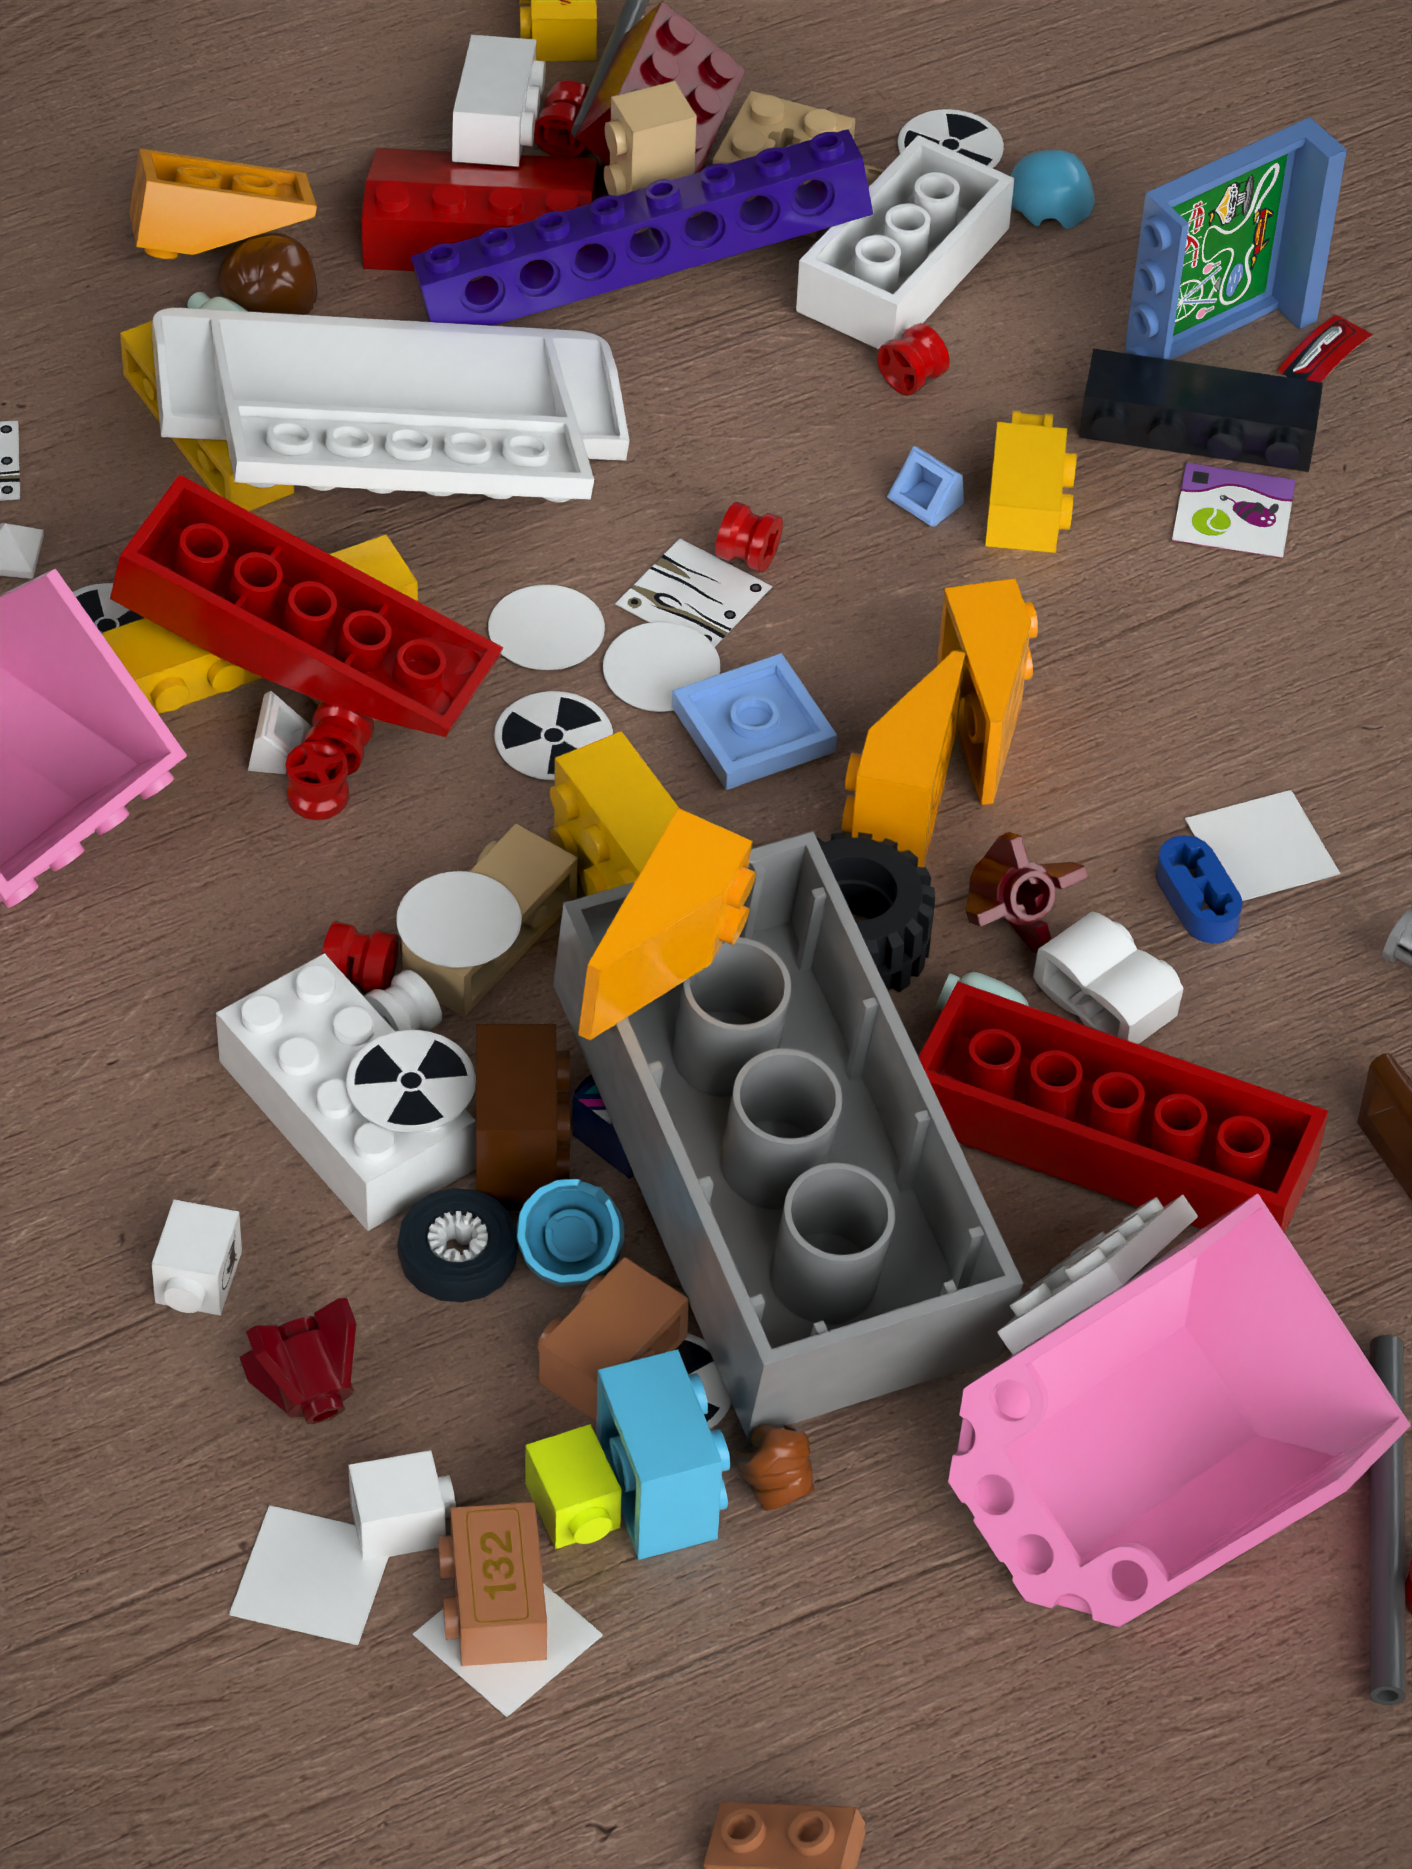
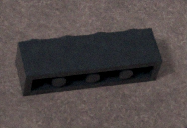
(1201, 410)

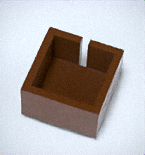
(519, 1111)

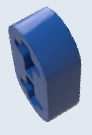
(1209, 884)

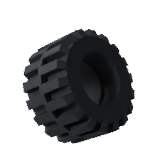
(895, 897)

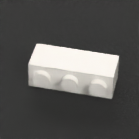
(497, 100)

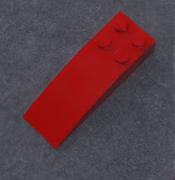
(297, 613)

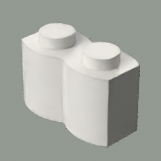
(1107, 980)

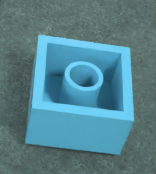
(662, 1453)

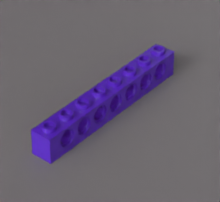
(669, 245)

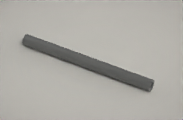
(1388, 1542)

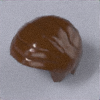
(269, 275)

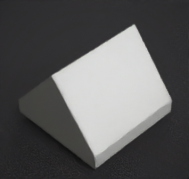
(276, 735)

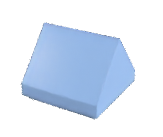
(927, 488)

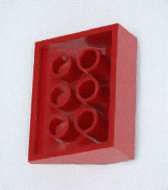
(429, 200)

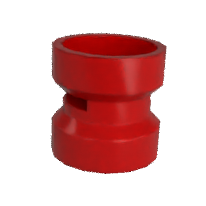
(557, 118)
(362, 957)

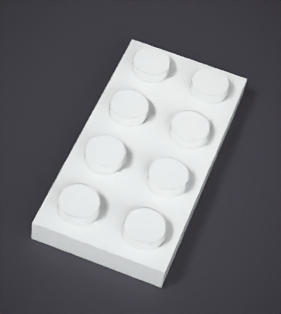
(1095, 1270)

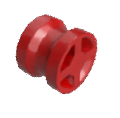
(913, 359)
(748, 536)
(343, 729)
(319, 764)

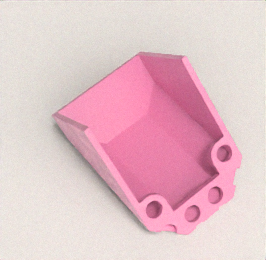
(71, 734)
(1170, 1424)

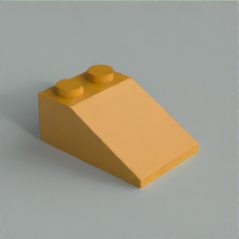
(208, 203)
(994, 633)
(907, 763)
(670, 921)

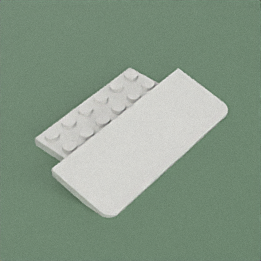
(391, 402)

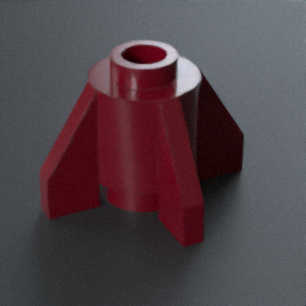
(1017, 889)
(305, 1362)

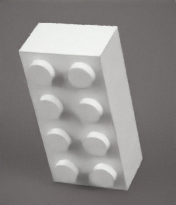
(927, 232)
(293, 1058)

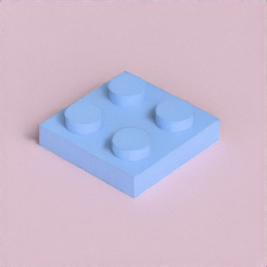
(754, 721)

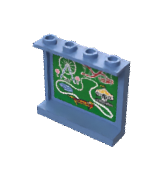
(1236, 242)

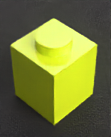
(573, 1487)

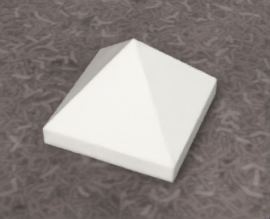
(19, 550)

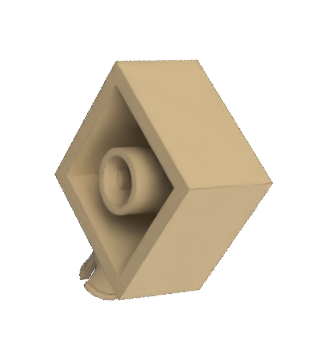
(779, 123)

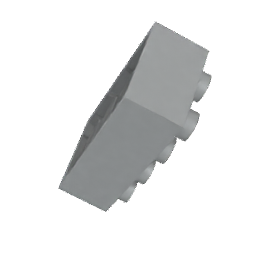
(797, 1155)

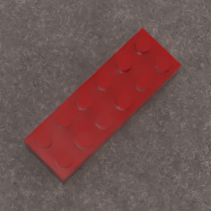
(1115, 1111)

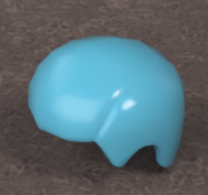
(1052, 187)

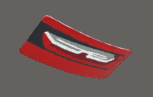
(1323, 350)

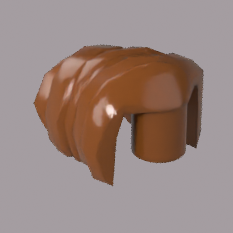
(779, 1467)

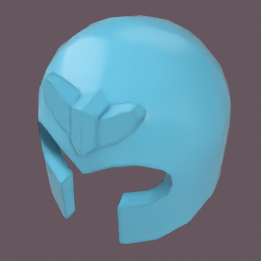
(570, 1233)

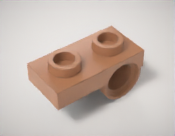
(785, 1837)

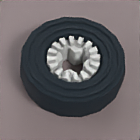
(471, 1220)

